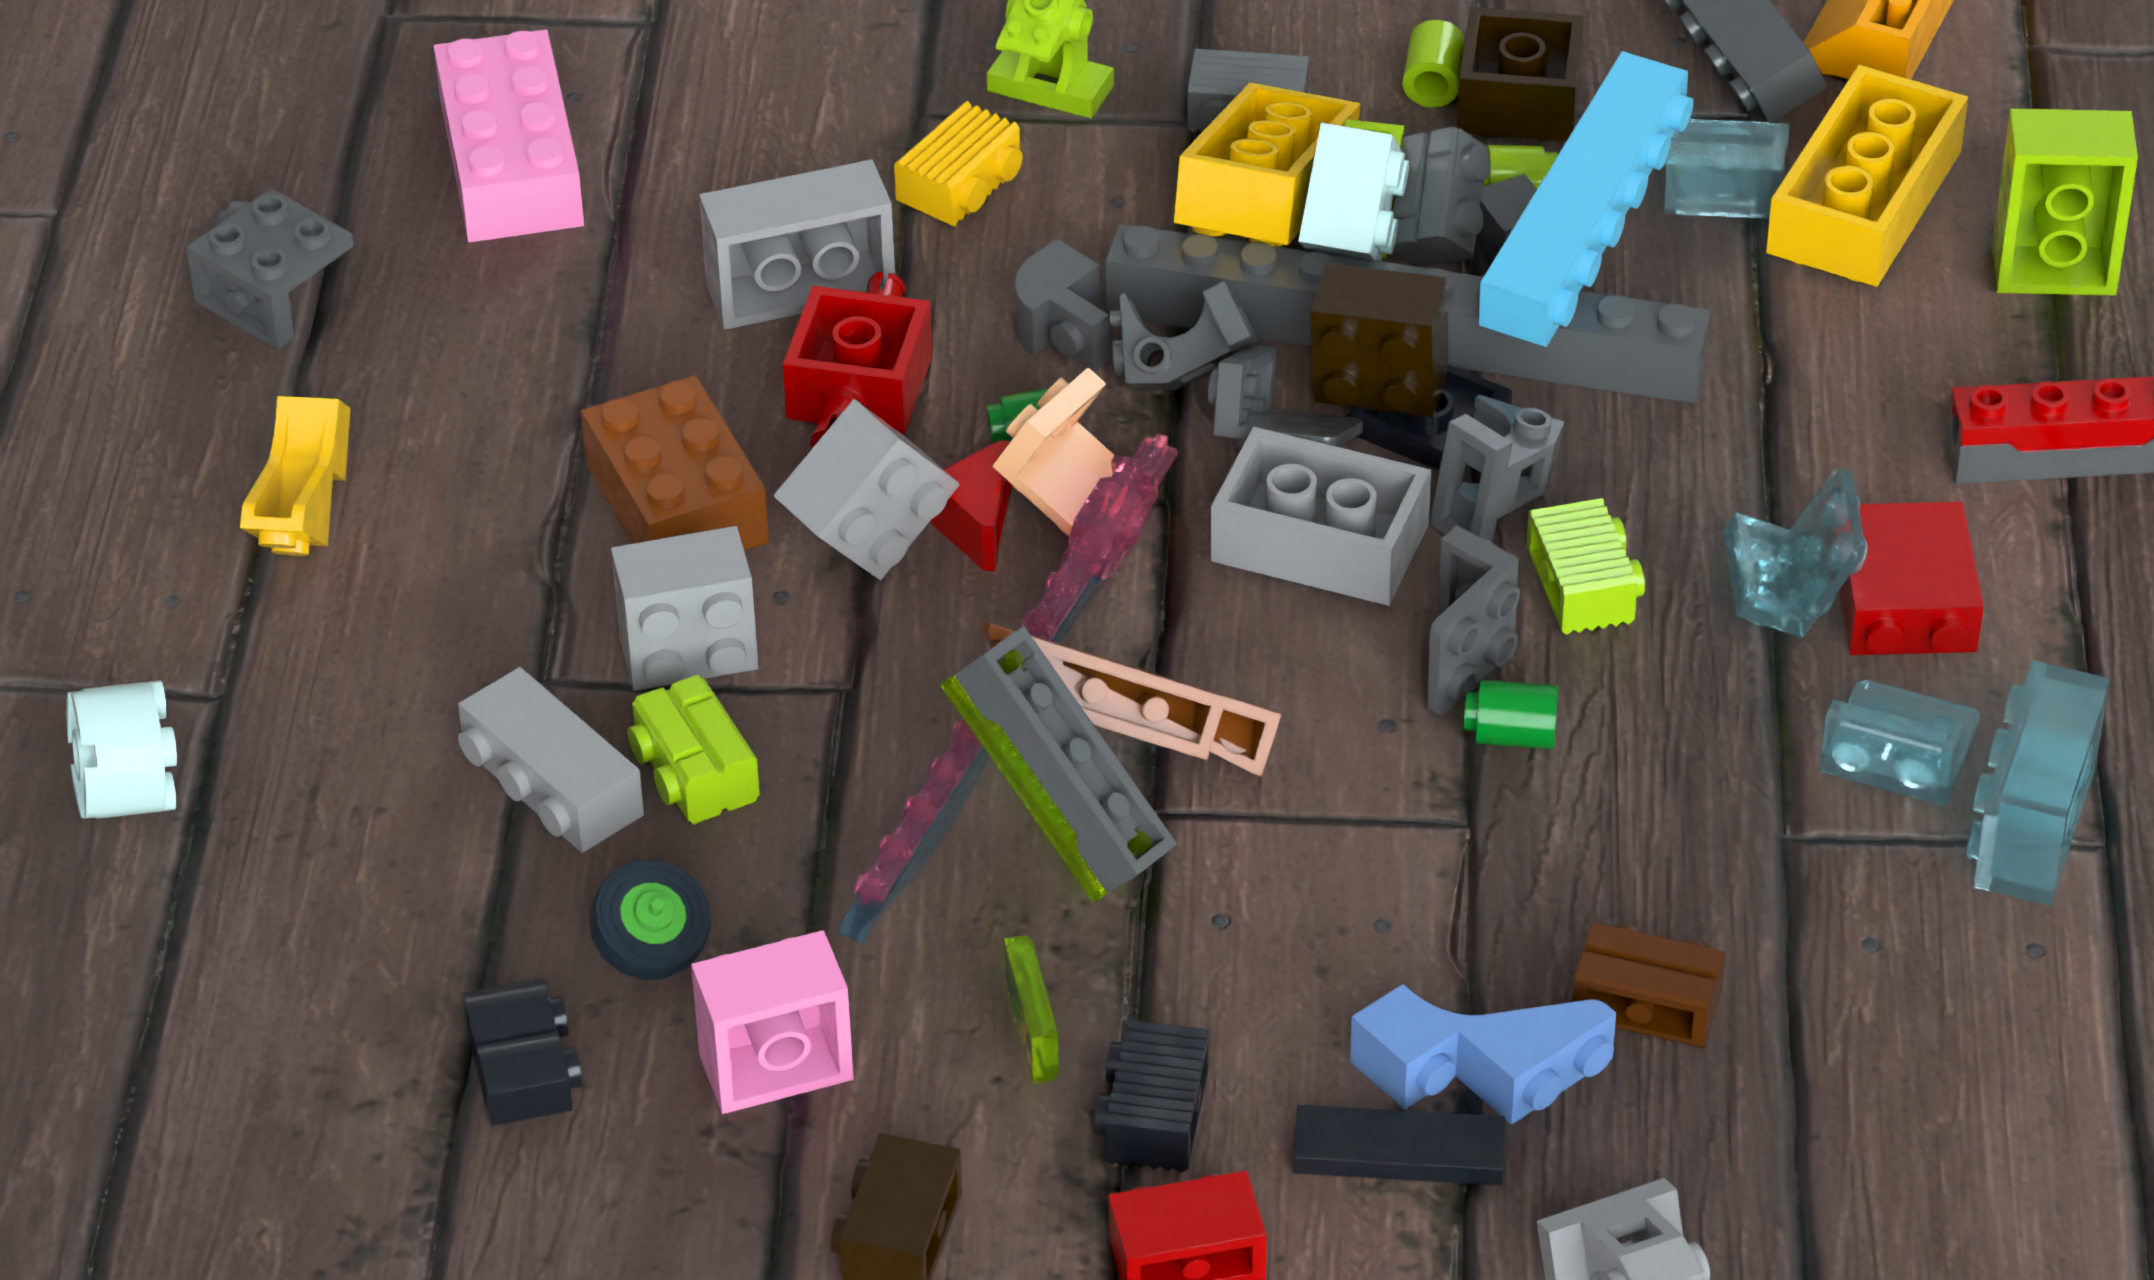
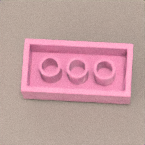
(508, 135)

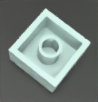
(1353, 193)

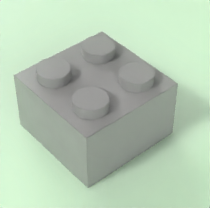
(866, 490)
(685, 607)

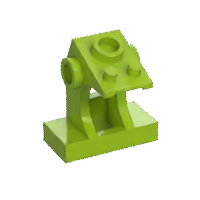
(1050, 41)

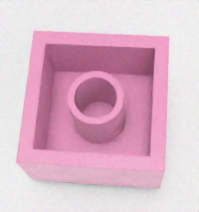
(772, 1021)

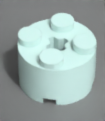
(121, 750)

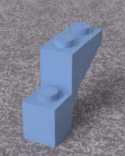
(1506, 1058)

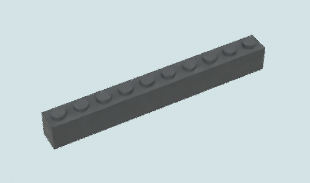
(1606, 346)

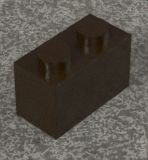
(898, 1210)

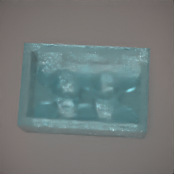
(2038, 782)

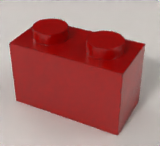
(1189, 1231)

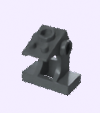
(1216, 336)
(1512, 451)

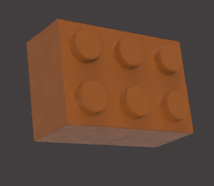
(673, 465)

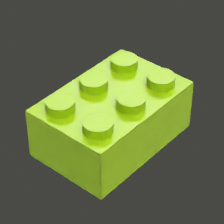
(2064, 201)

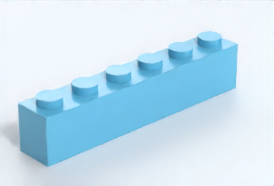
(1585, 199)

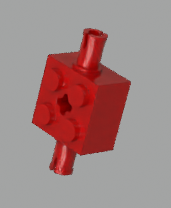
(860, 349)

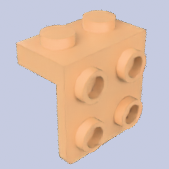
(1053, 454)

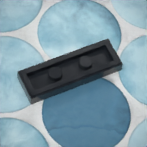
(1399, 1145)

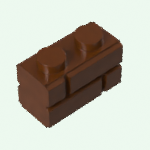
(1652, 982)

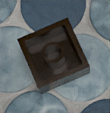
(1520, 74)
(1379, 339)

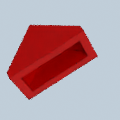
(978, 507)

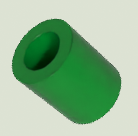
(1512, 714)

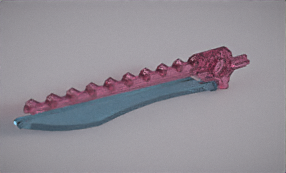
(1098, 542)

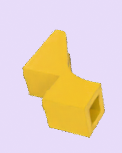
(294, 491)

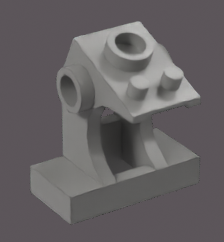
(1586, 1247)

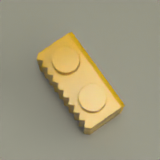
(958, 164)

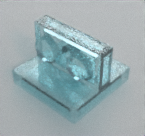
(1725, 168)

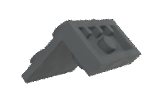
(258, 258)

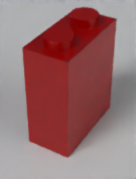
(1915, 584)

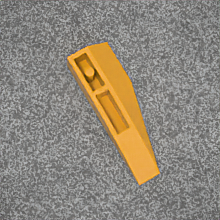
(1874, 34)

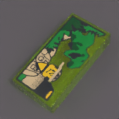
(1031, 1009)

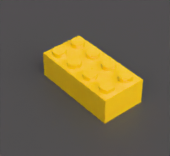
(1256, 164)
(1866, 175)

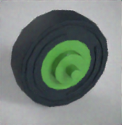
(650, 919)

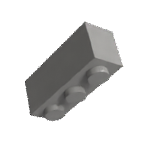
(550, 760)

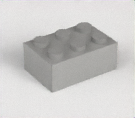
(794, 232)
(1320, 515)

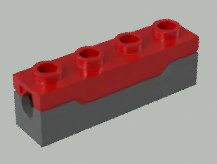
(2051, 430)

